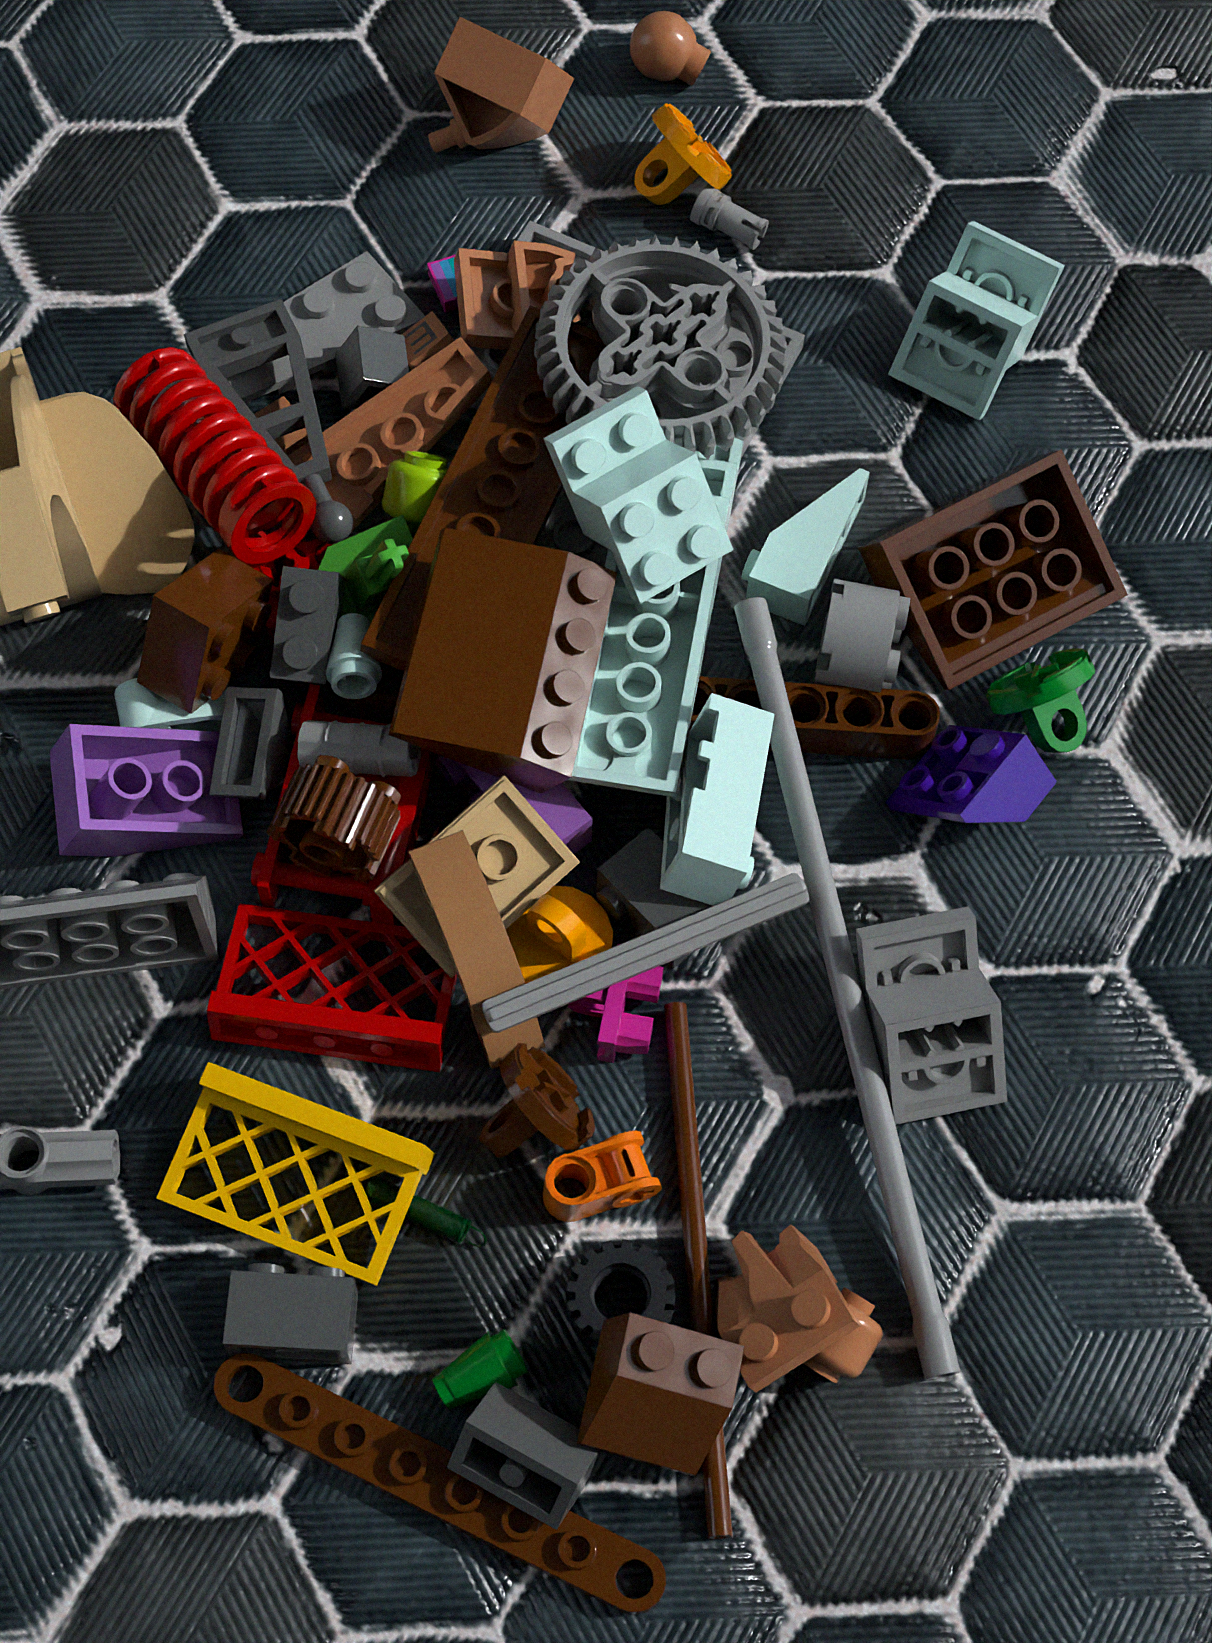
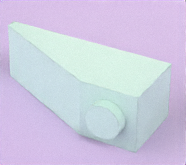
(803, 551)

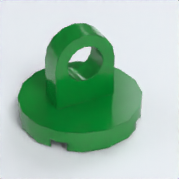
(1041, 693)

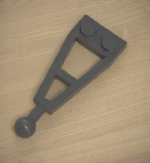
(252, 341)

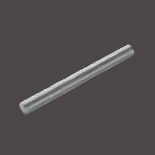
(644, 953)

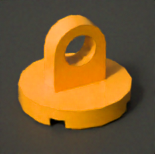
(683, 155)
(559, 932)

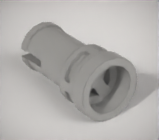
(718, 212)

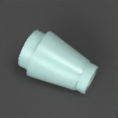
(348, 669)

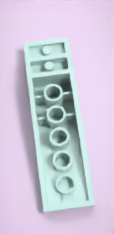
(652, 667)

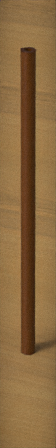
(695, 1243)

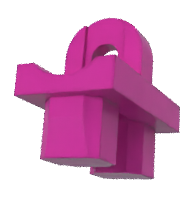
(622, 1030)

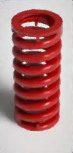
(215, 455)

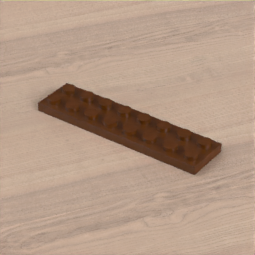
(496, 483)

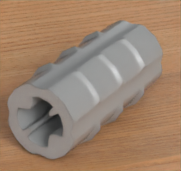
(361, 746)

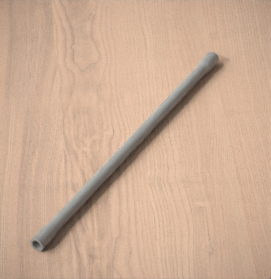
(929, 1323)

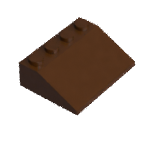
(997, 568)
(504, 657)

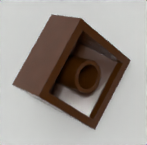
(659, 1392)

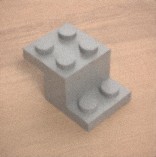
(932, 1015)

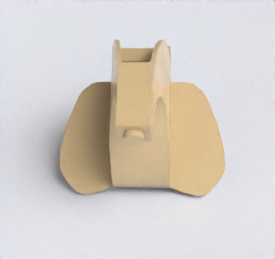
(79, 502)

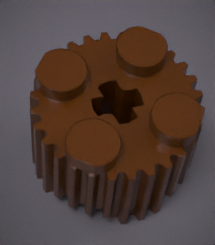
(336, 820)

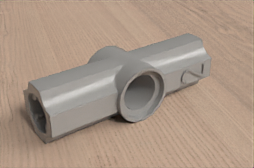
(63, 1159)

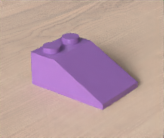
(137, 791)

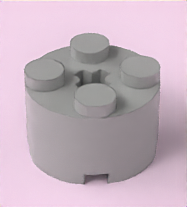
(860, 635)

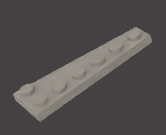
(325, 318)

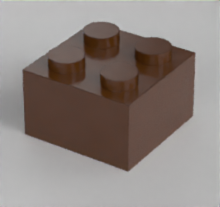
(205, 631)

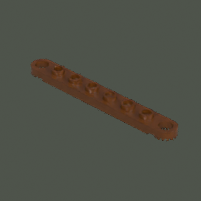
(418, 1475)

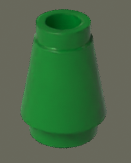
(478, 1368)

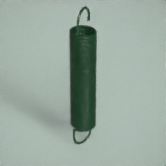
(422, 1211)

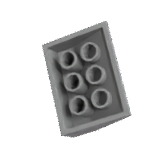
(106, 930)

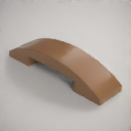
(473, 936)

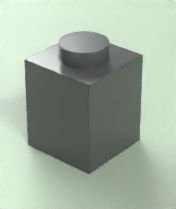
(369, 364)

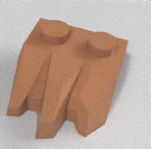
(500, 287)
(780, 1306)

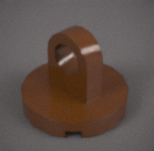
(540, 1101)

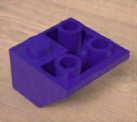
(975, 778)

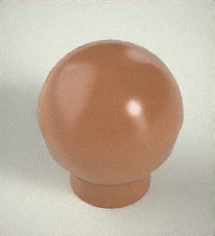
(667, 48)

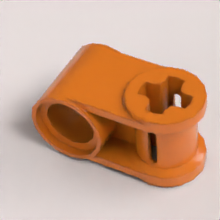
(611, 1173)

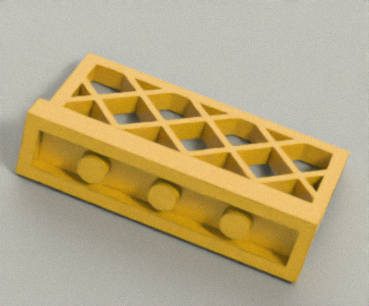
(311, 1123)

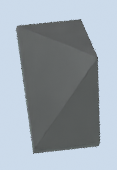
(251, 744)

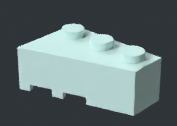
(716, 802)

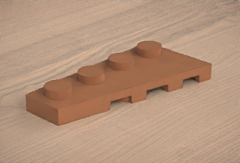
(399, 419)

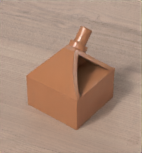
(496, 91)

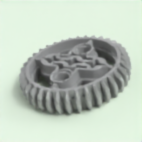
(664, 342)

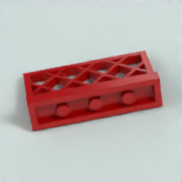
(318, 1026)

